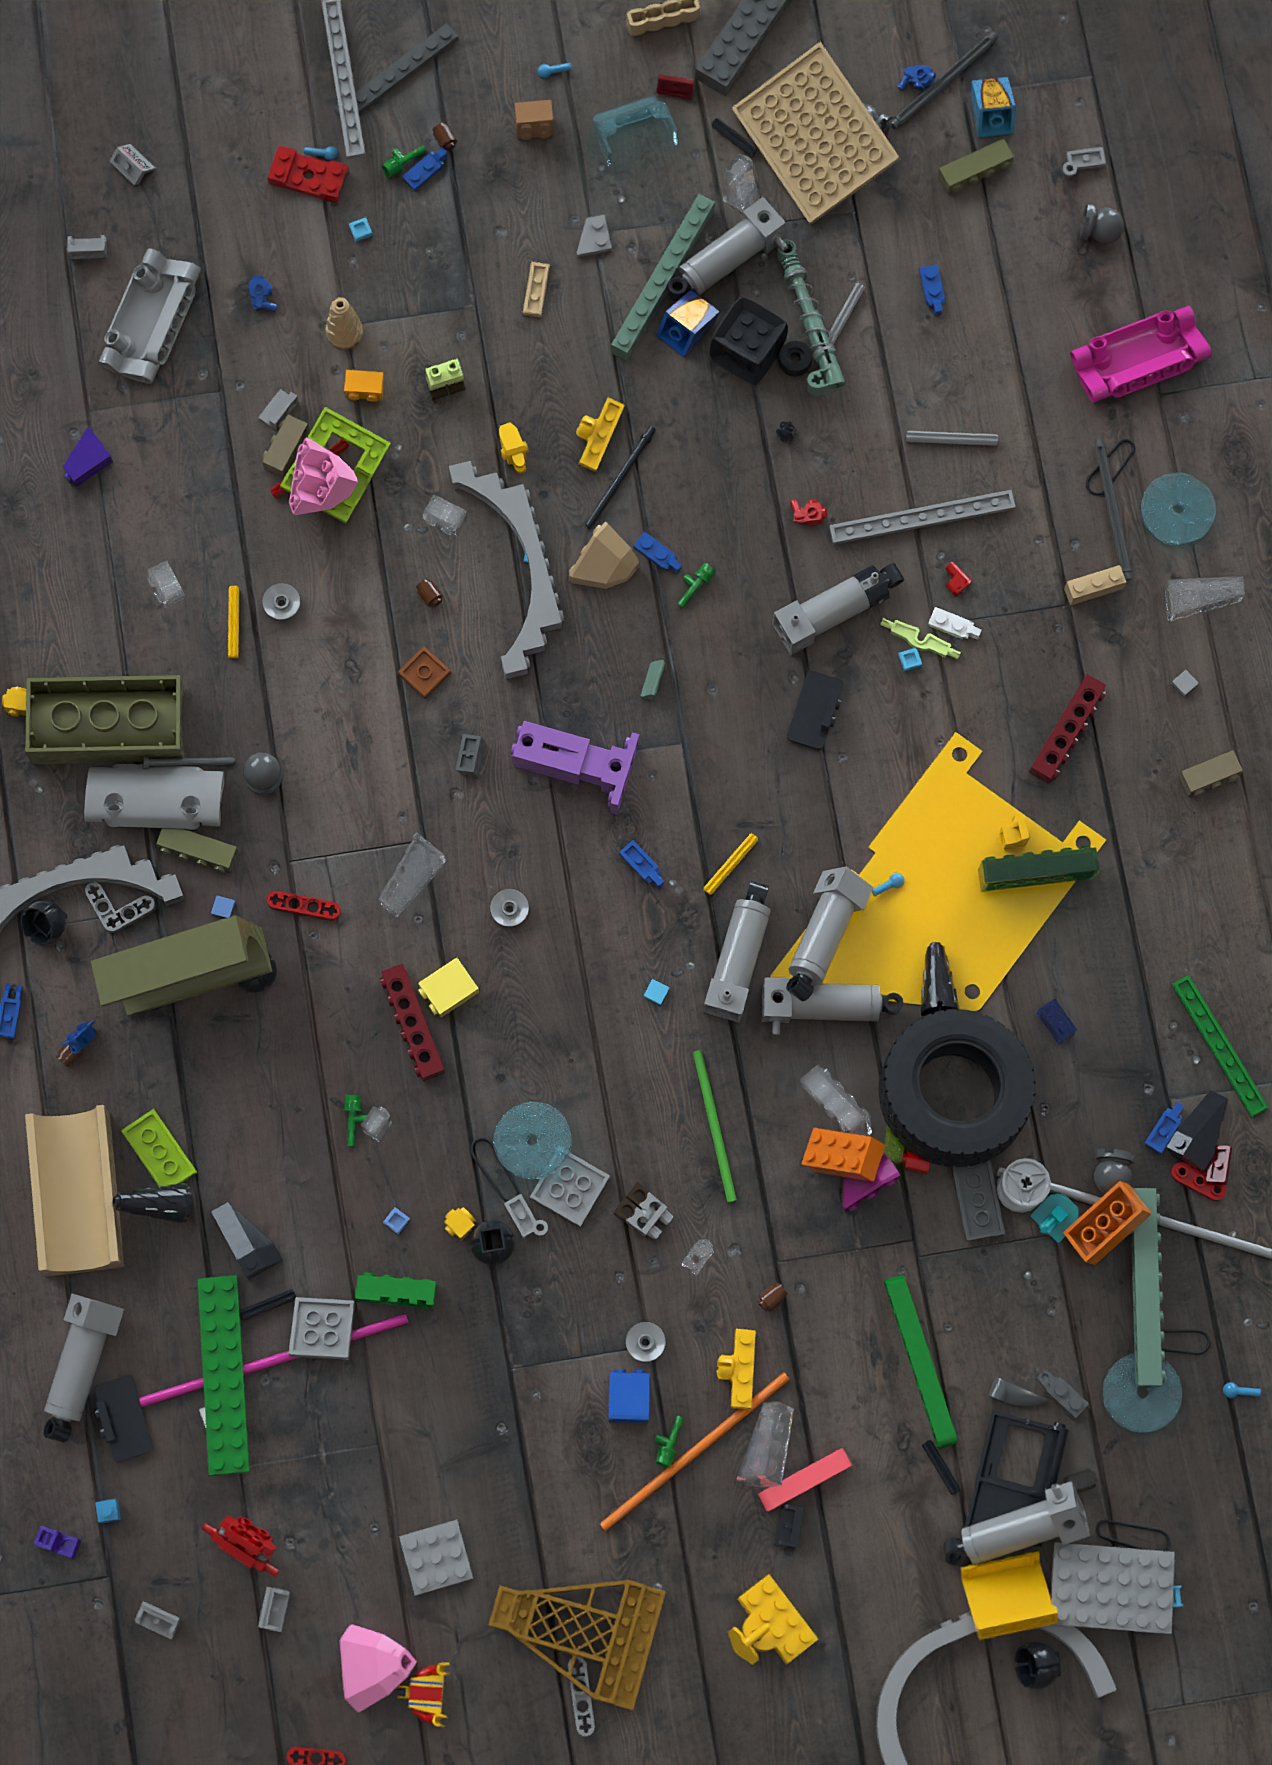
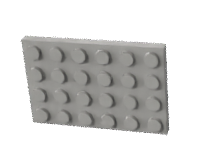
(1113, 1588)

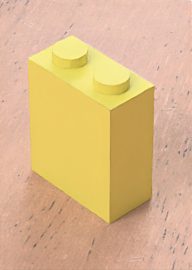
(447, 988)

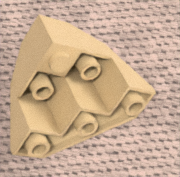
(604, 560)

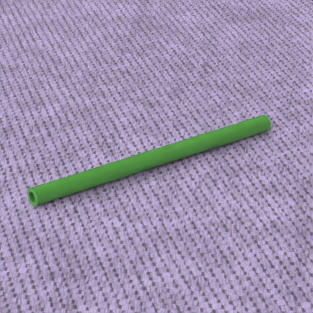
(714, 1126)

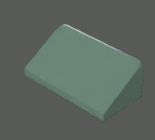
(653, 680)

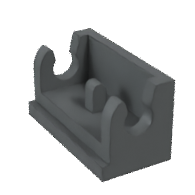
(470, 755)

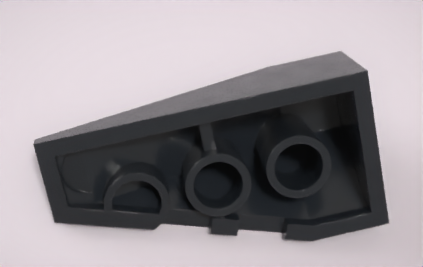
(1198, 1135)
(249, 1245)

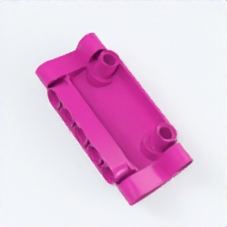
(1140, 354)

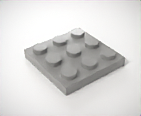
(571, 1189)
(321, 1328)
(436, 1557)

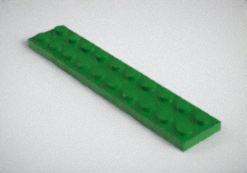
(223, 1376)

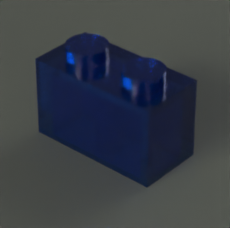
(1056, 1021)

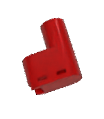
(959, 581)

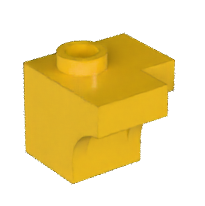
(1016, 833)

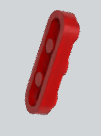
(1189, 1181)

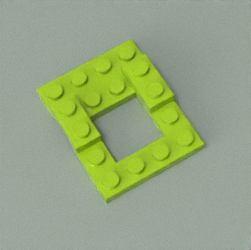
(372, 445)

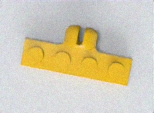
(598, 433)
(739, 1368)

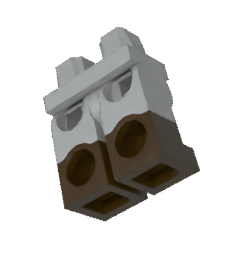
(650, 1212)

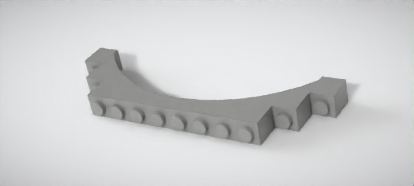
(515, 510)
(101, 867)

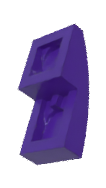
(57, 1542)

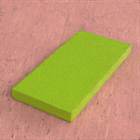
(158, 1150)

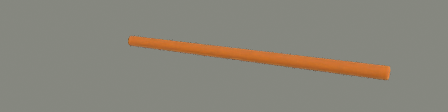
(693, 1453)

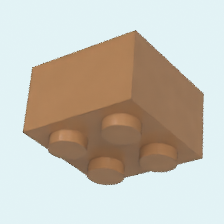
(534, 119)

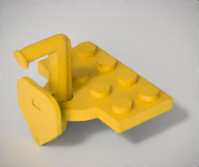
(773, 1622)

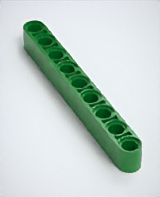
(920, 1361)

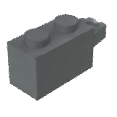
(1062, 1394)

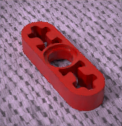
(301, 1751)

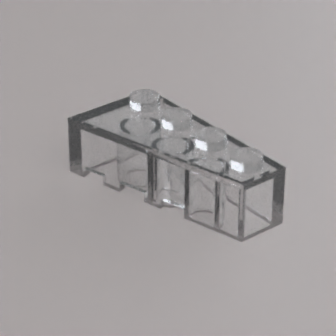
(1201, 594)
(836, 1102)

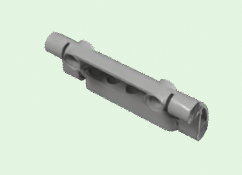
(149, 317)
(154, 796)

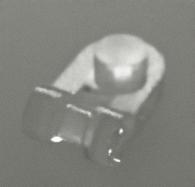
(703, 1250)

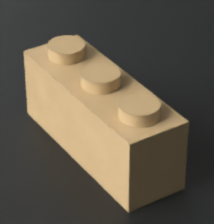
(1095, 585)

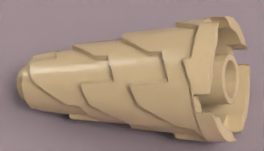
(343, 325)

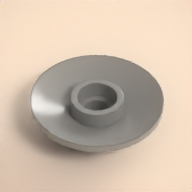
(279, 593)
(508, 898)
(647, 1331)

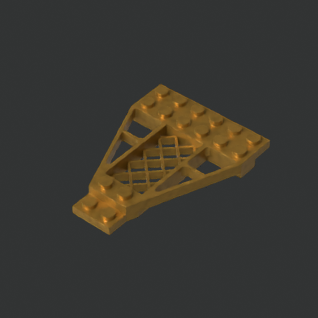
(627, 1647)

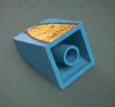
(993, 107)

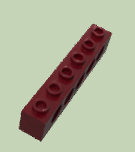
(1090, 687)
(398, 975)

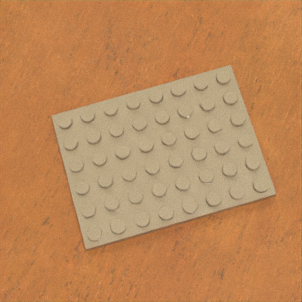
(815, 133)

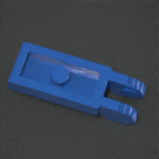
(10, 1012)

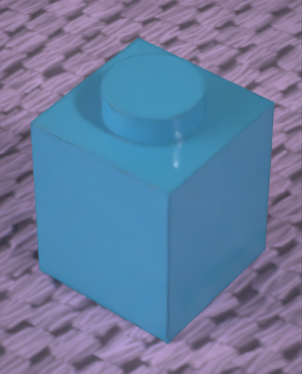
(108, 1511)

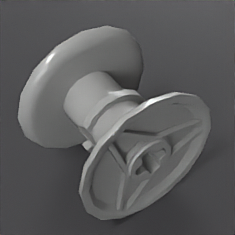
(1023, 1197)

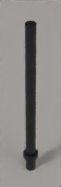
(645, 438)

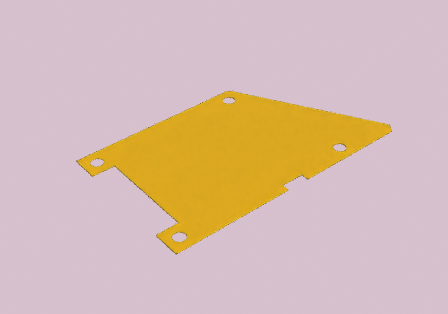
(937, 847)

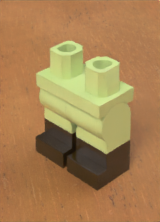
(444, 374)

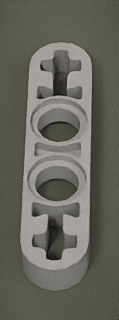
(579, 1696)

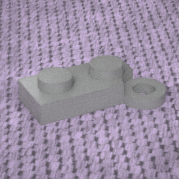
(1083, 160)
(523, 1217)

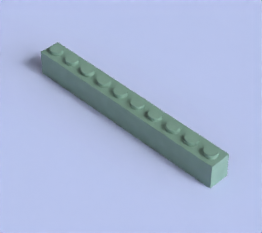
(665, 271)
(1147, 1295)

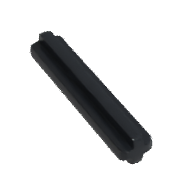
(734, 137)
(267, 1304)
(941, 1467)

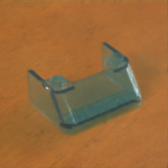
(607, 122)

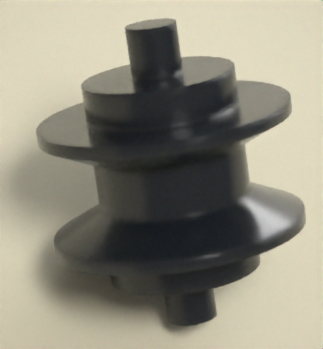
(786, 430)

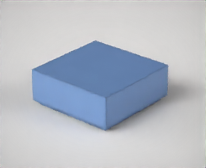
(223, 907)
(396, 1221)

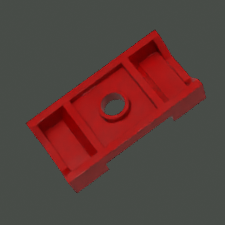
(289, 172)

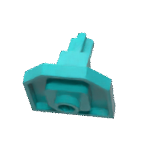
(1056, 1215)

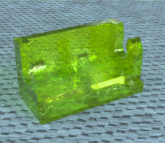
(893, 1147)

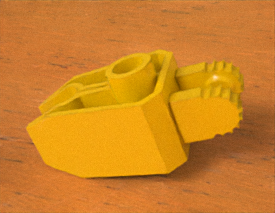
(513, 448)

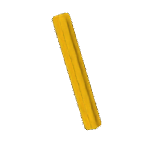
(233, 622)
(730, 864)

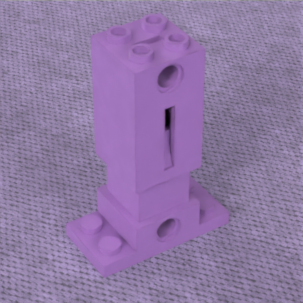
(574, 759)

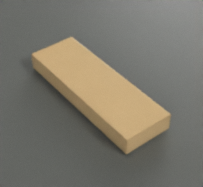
(536, 289)

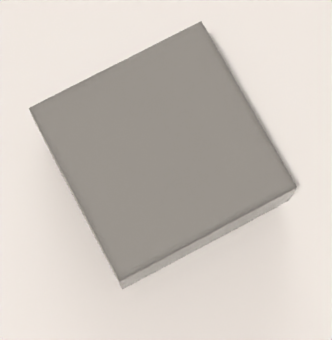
(1184, 683)

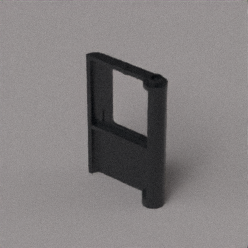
(998, 1496)

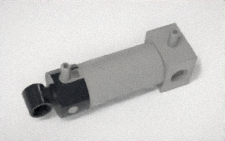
(801, 623)

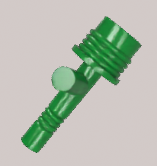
(396, 162)
(703, 574)
(352, 1104)
(666, 1454)

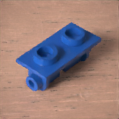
(78, 1039)

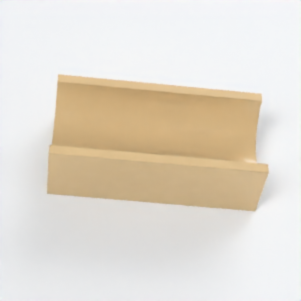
(74, 1192)

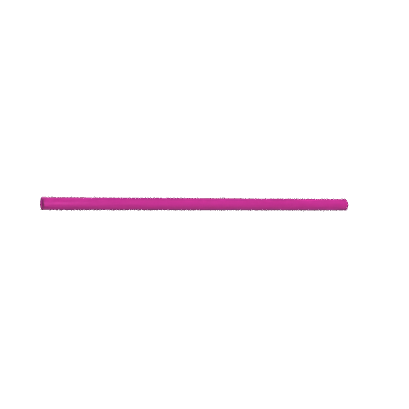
(268, 1362)

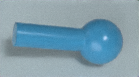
(545, 70)
(329, 153)
(896, 880)
(1231, 1390)

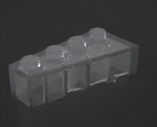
(741, 184)
(412, 874)
(768, 1447)

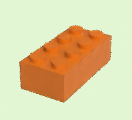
(843, 1154)
(1107, 1223)

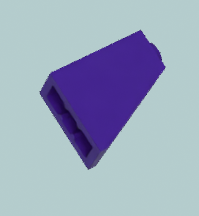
(86, 459)

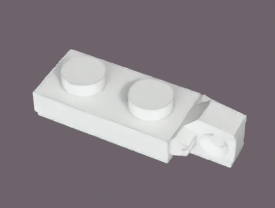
(953, 624)

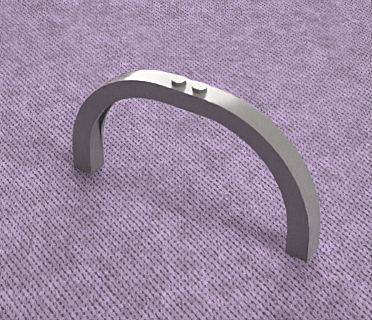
(886, 1728)

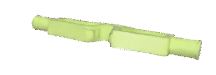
(930, 642)

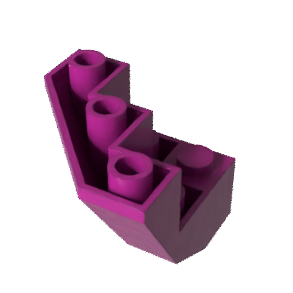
(856, 1190)

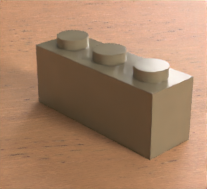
(284, 445)
(1211, 774)

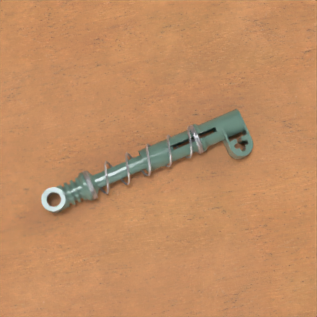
(825, 351)

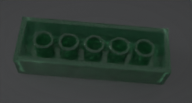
(1038, 868)

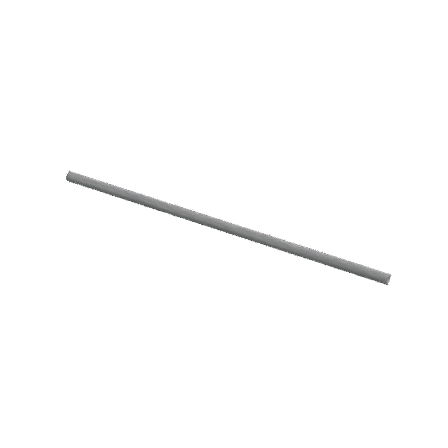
(1170, 1223)

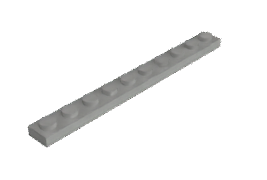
(343, 79)
(922, 517)

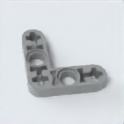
(111, 914)

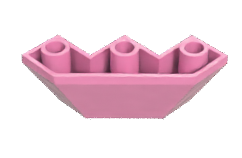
(319, 479)
(371, 1666)

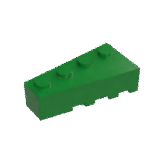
(396, 1291)

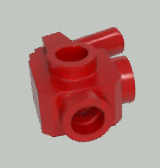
(812, 513)

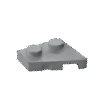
(594, 237)

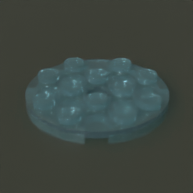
(1164, 522)
(546, 1154)
(1135, 1412)

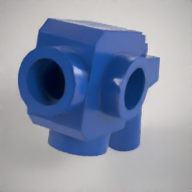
(920, 76)
(259, 291)

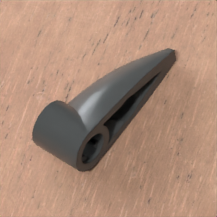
(1013, 1394)

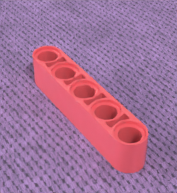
(805, 1479)

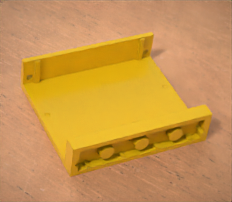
(1008, 1595)

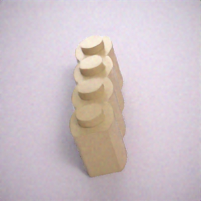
(657, 16)

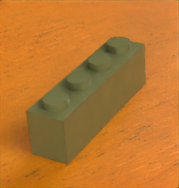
(975, 166)
(197, 848)

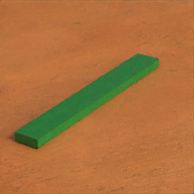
(1219, 1046)

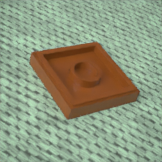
(424, 672)

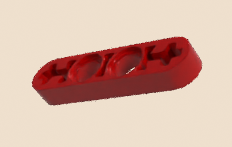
(303, 907)

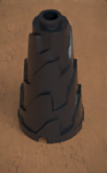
(938, 984)
(158, 1202)

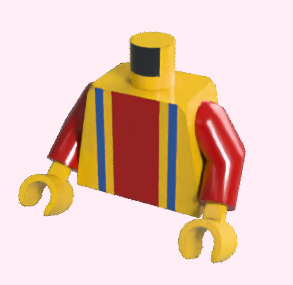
(426, 1693)

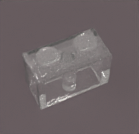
(444, 515)
(165, 583)
(376, 1123)

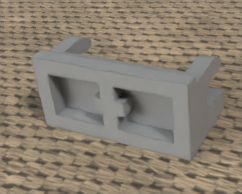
(87, 248)
(274, 1609)
(157, 1620)

